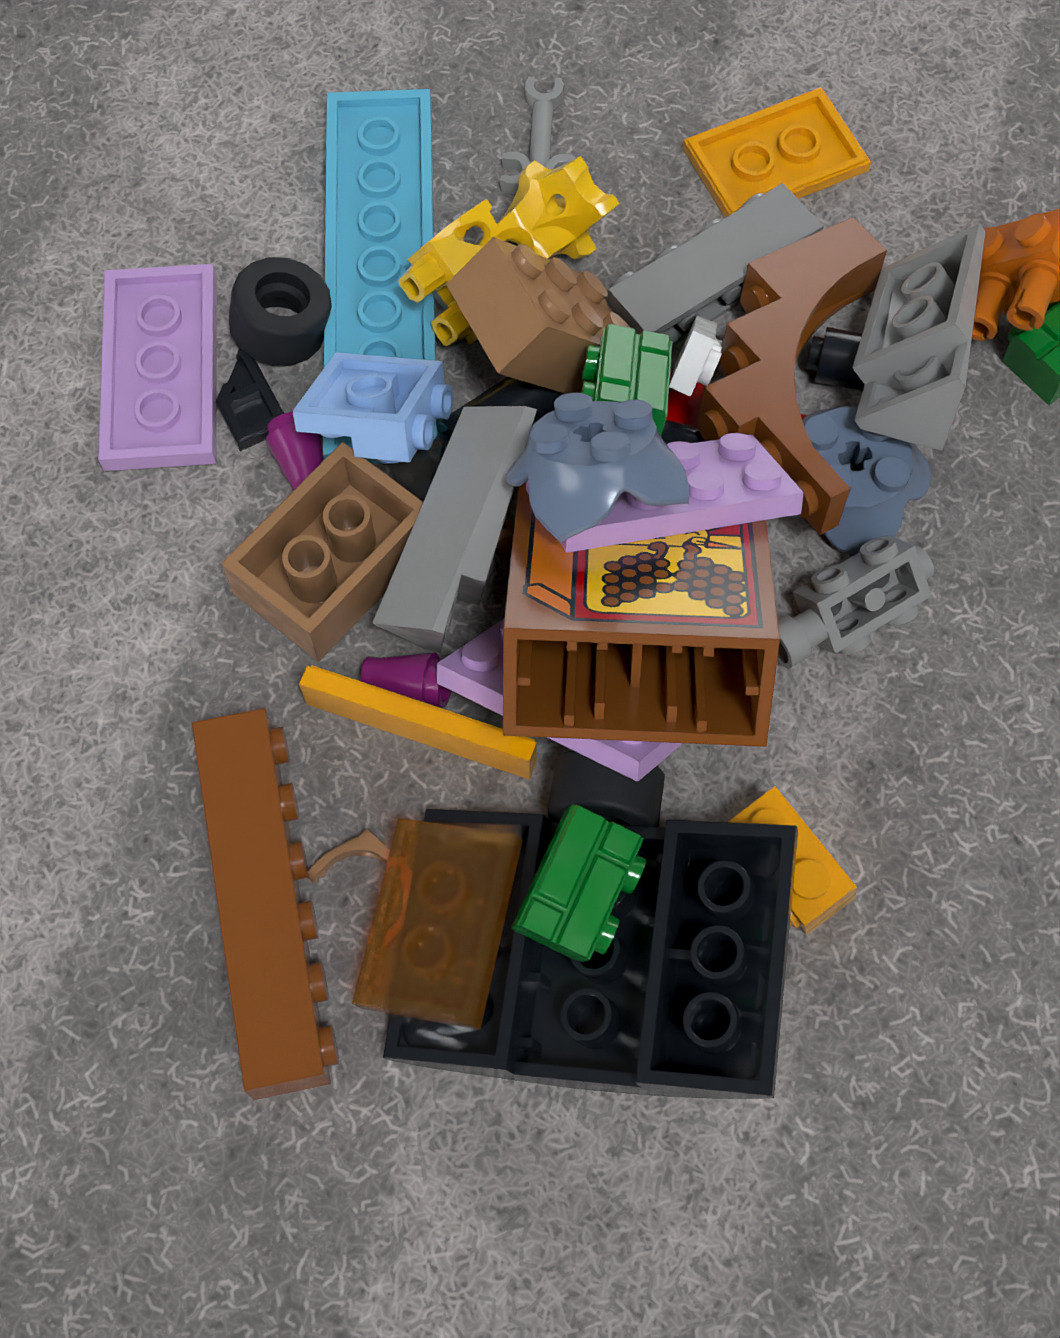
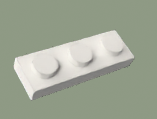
(697, 358)

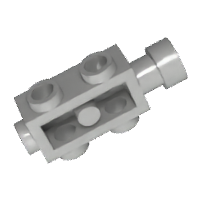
(855, 599)

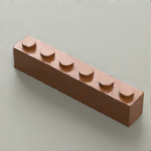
(261, 906)

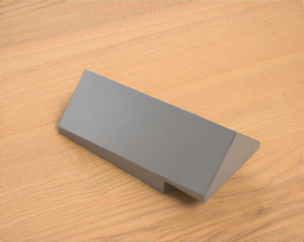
(920, 341)
(456, 526)

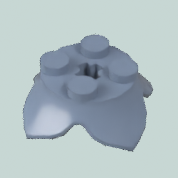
(589, 456)
(888, 477)

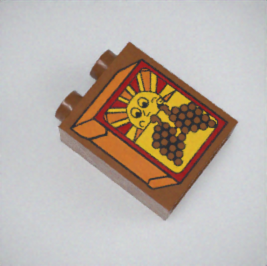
(640, 637)

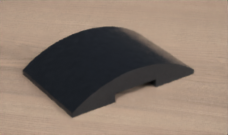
(676, 1000)

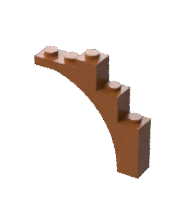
(785, 303)

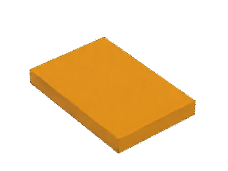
(788, 143)

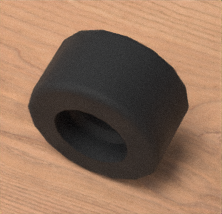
(284, 285)
(605, 791)

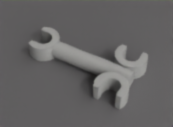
(540, 135)

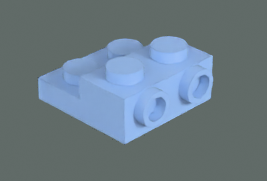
(377, 402)

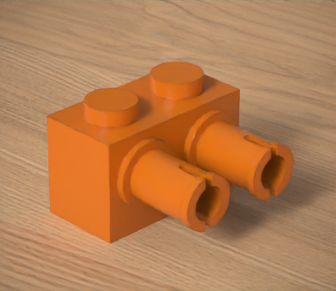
(1018, 274)

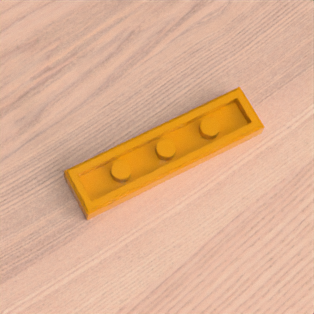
(418, 721)

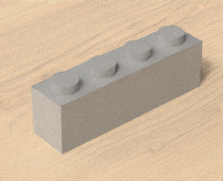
(709, 269)

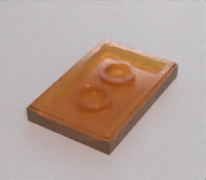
(438, 923)

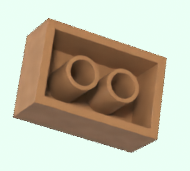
(532, 313)
(325, 551)

